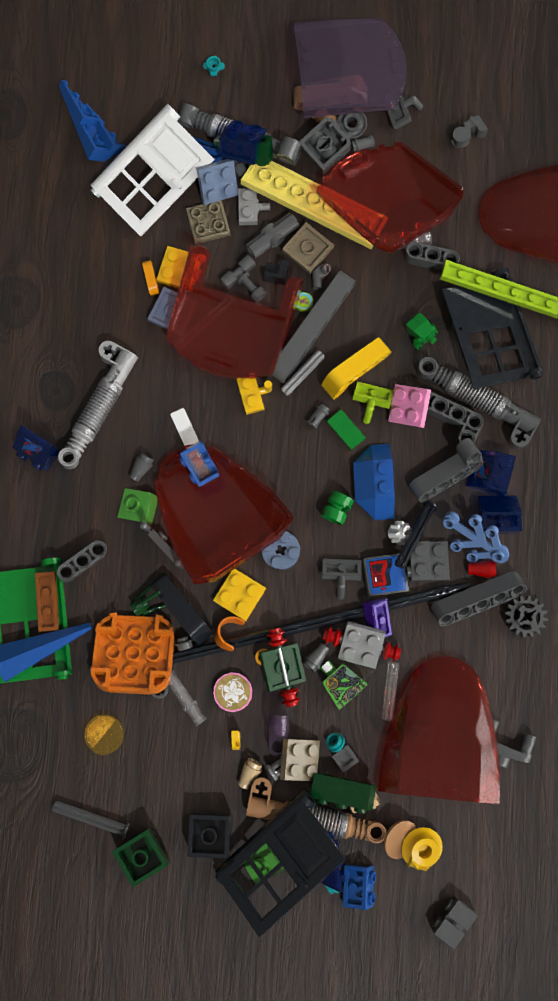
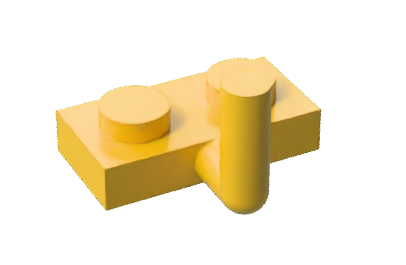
(252, 394)

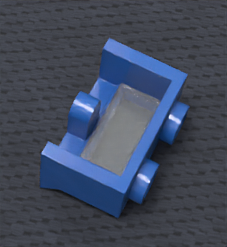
(199, 463)

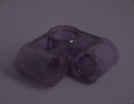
(278, 730)

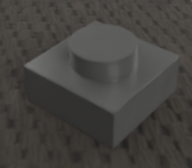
(345, 758)

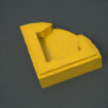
(235, 734)

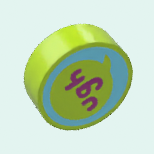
(305, 302)

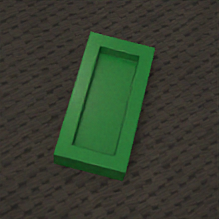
(346, 430)

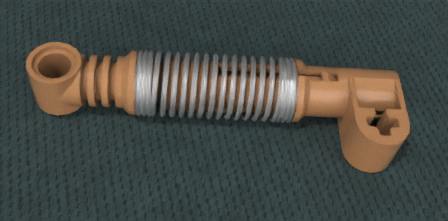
(345, 825)

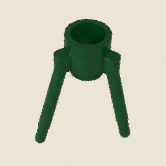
(141, 605)

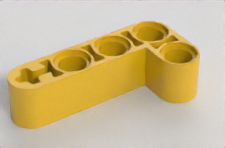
(355, 367)

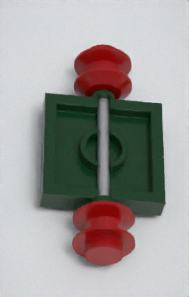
(282, 667)

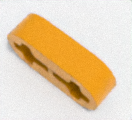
(150, 277)

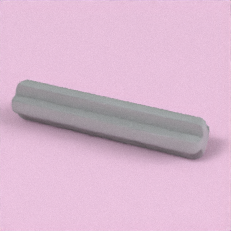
(302, 373)

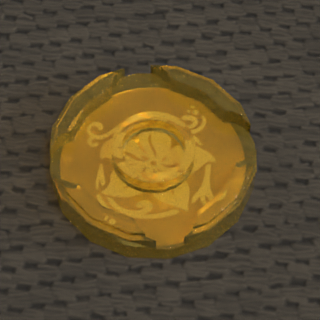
(104, 734)

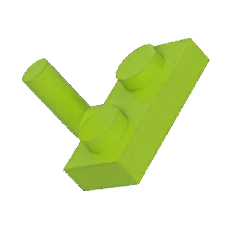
(373, 397)

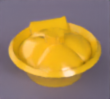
(421, 848)

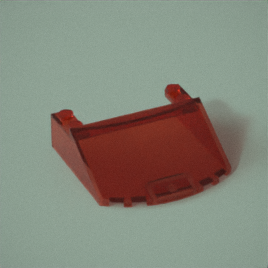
(227, 331)

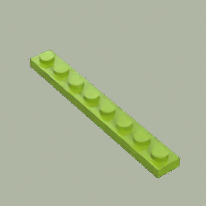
(500, 288)

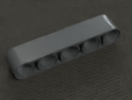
(478, 598)

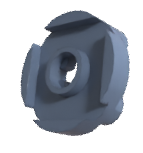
(291, 553)

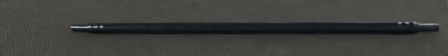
(318, 622)

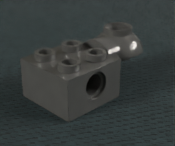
(331, 140)

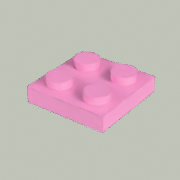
(409, 405)

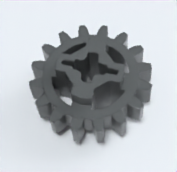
(521, 610)

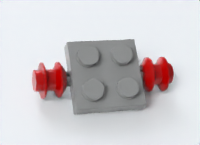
(361, 644)

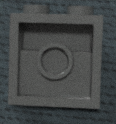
(429, 562)

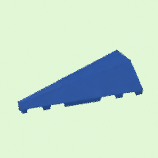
(95, 138)
(24, 653)

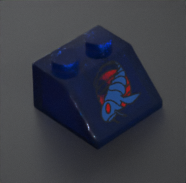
(35, 449)
(494, 474)

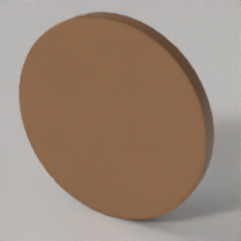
(395, 837)

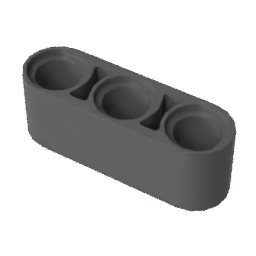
(422, 258)
(86, 553)

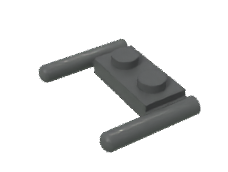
(160, 539)

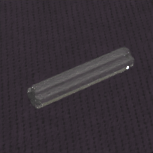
(390, 691)

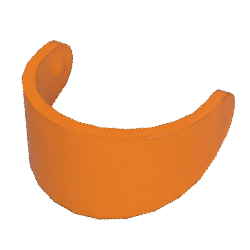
(217, 636)

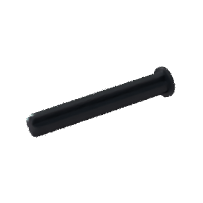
(415, 534)

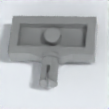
(249, 207)

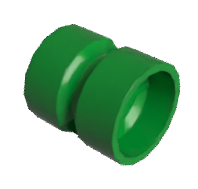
(337, 507)

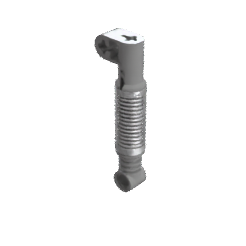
(101, 401)

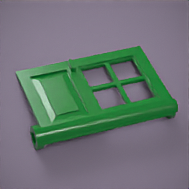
(19, 604)

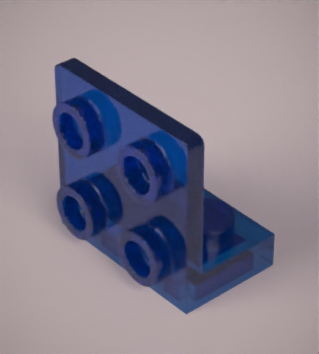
(241, 142)

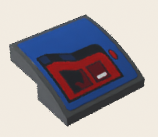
(383, 576)

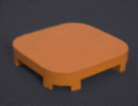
(133, 654)

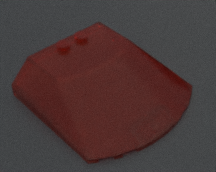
(390, 195)

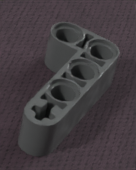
(462, 423)
(449, 472)

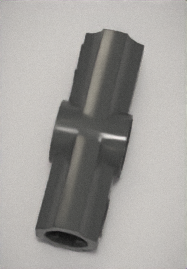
(272, 235)

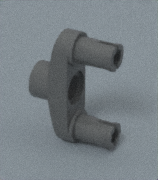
(523, 754)

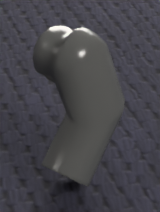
(318, 274)

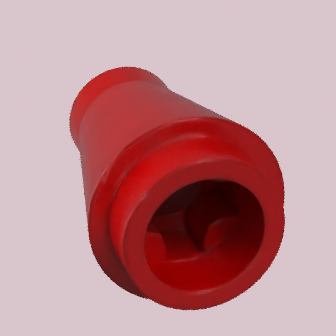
(483, 568)

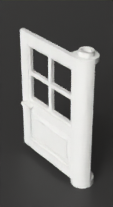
(169, 153)

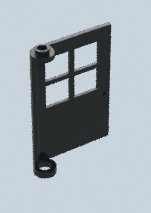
(476, 313)
(300, 847)

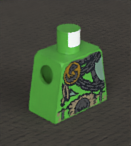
(341, 683)

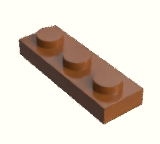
(47, 601)

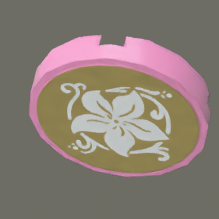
(232, 692)

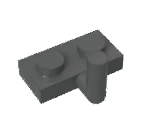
(400, 115)
(341, 570)

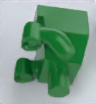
(421, 331)

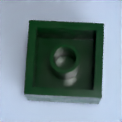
(141, 857)

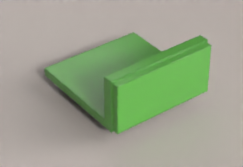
(138, 506)
(265, 861)

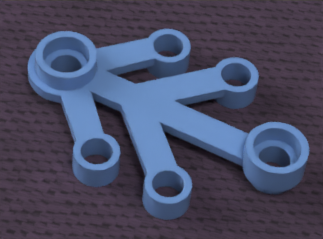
(495, 551)

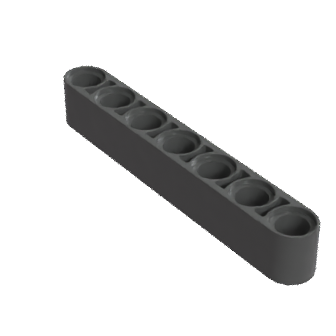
(313, 325)

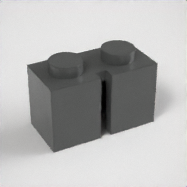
(453, 921)

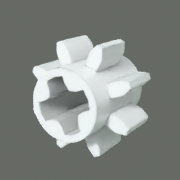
(399, 532)

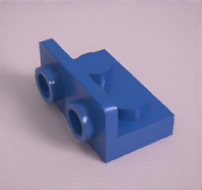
(359, 886)

